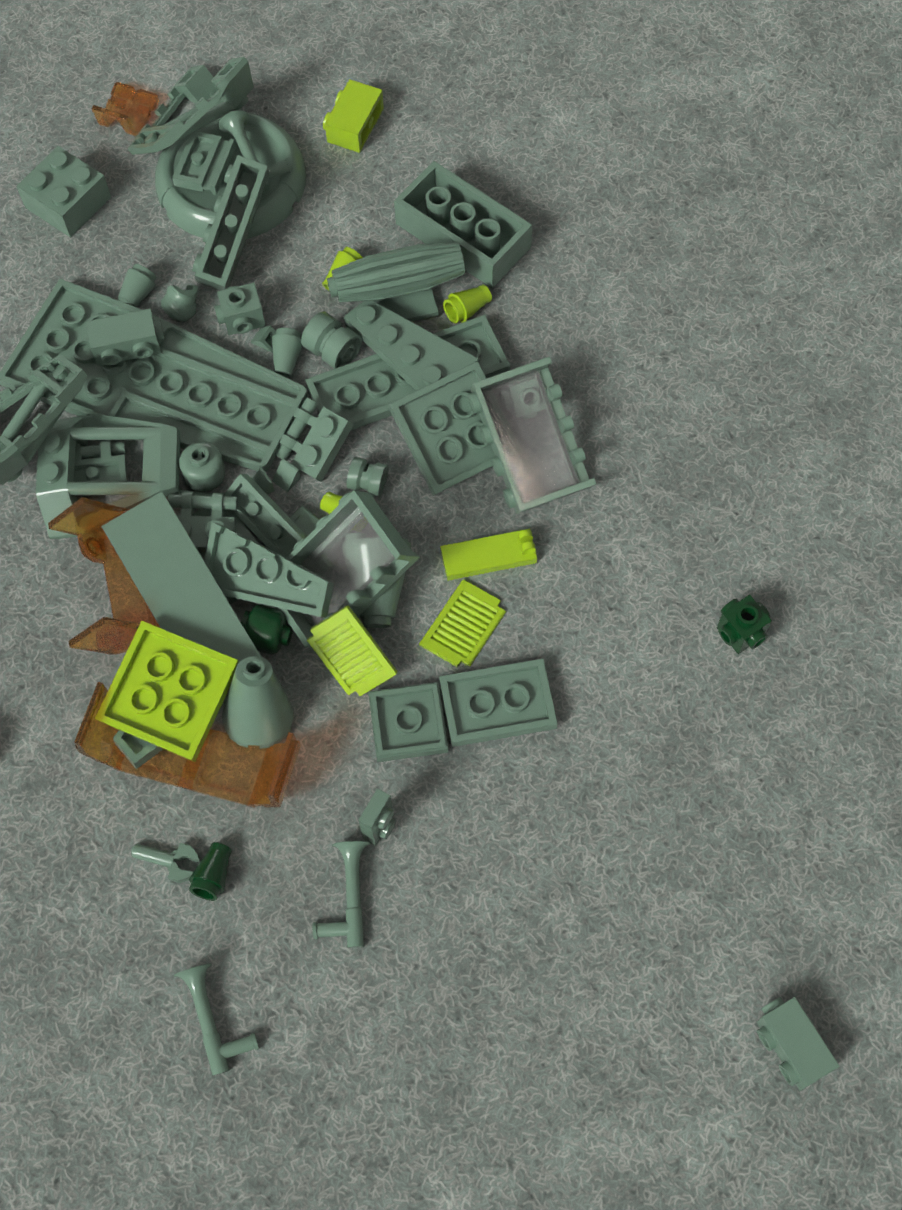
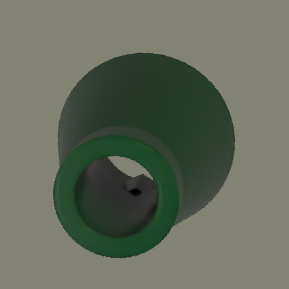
(211, 873)

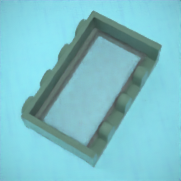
(529, 436)
(356, 552)

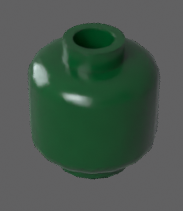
(267, 628)

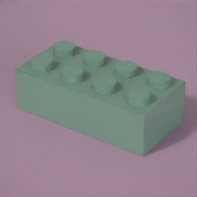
(450, 210)

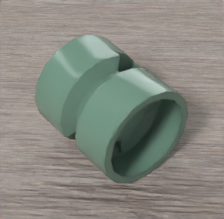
(331, 341)

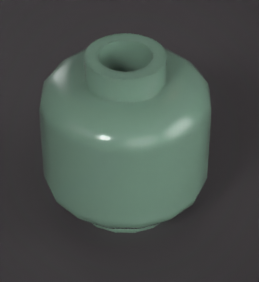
(202, 466)

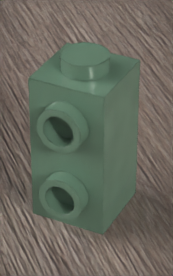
(125, 337)
(796, 1043)

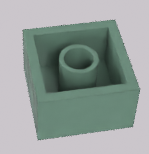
(64, 191)

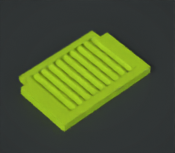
(463, 625)
(350, 652)

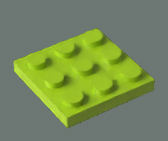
(168, 691)

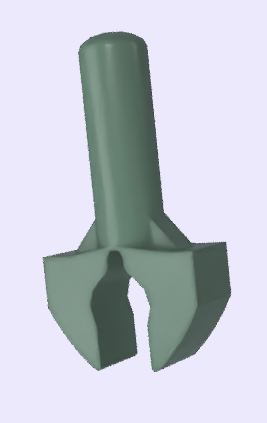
(168, 859)

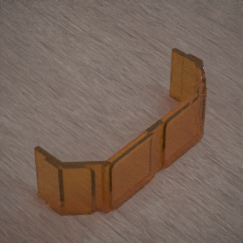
(221, 769)

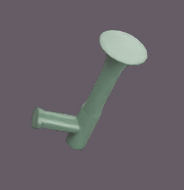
(234, 123)
(353, 925)
(215, 1050)

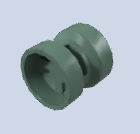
(367, 476)

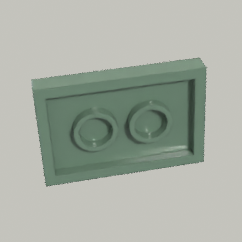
(497, 702)

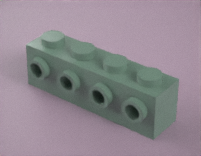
(232, 223)

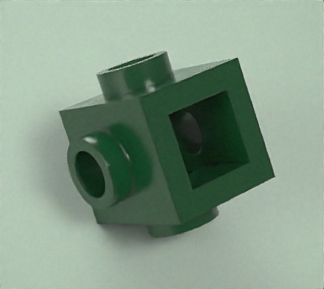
(744, 624)

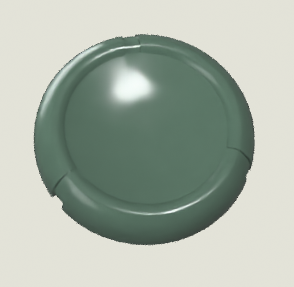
(195, 209)

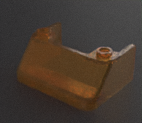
(127, 604)

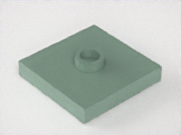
(408, 722)

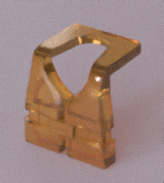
(127, 107)

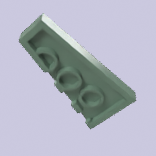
(406, 347)
(262, 576)

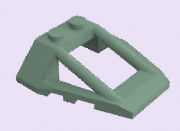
(212, 100)
(62, 379)
(57, 460)

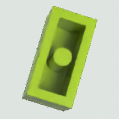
(353, 115)

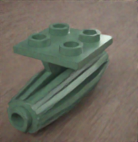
(399, 278)

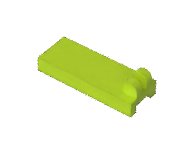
(488, 554)

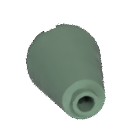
(256, 705)

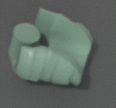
(180, 303)

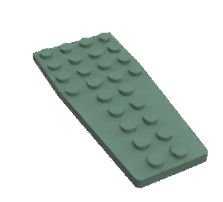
(188, 386)

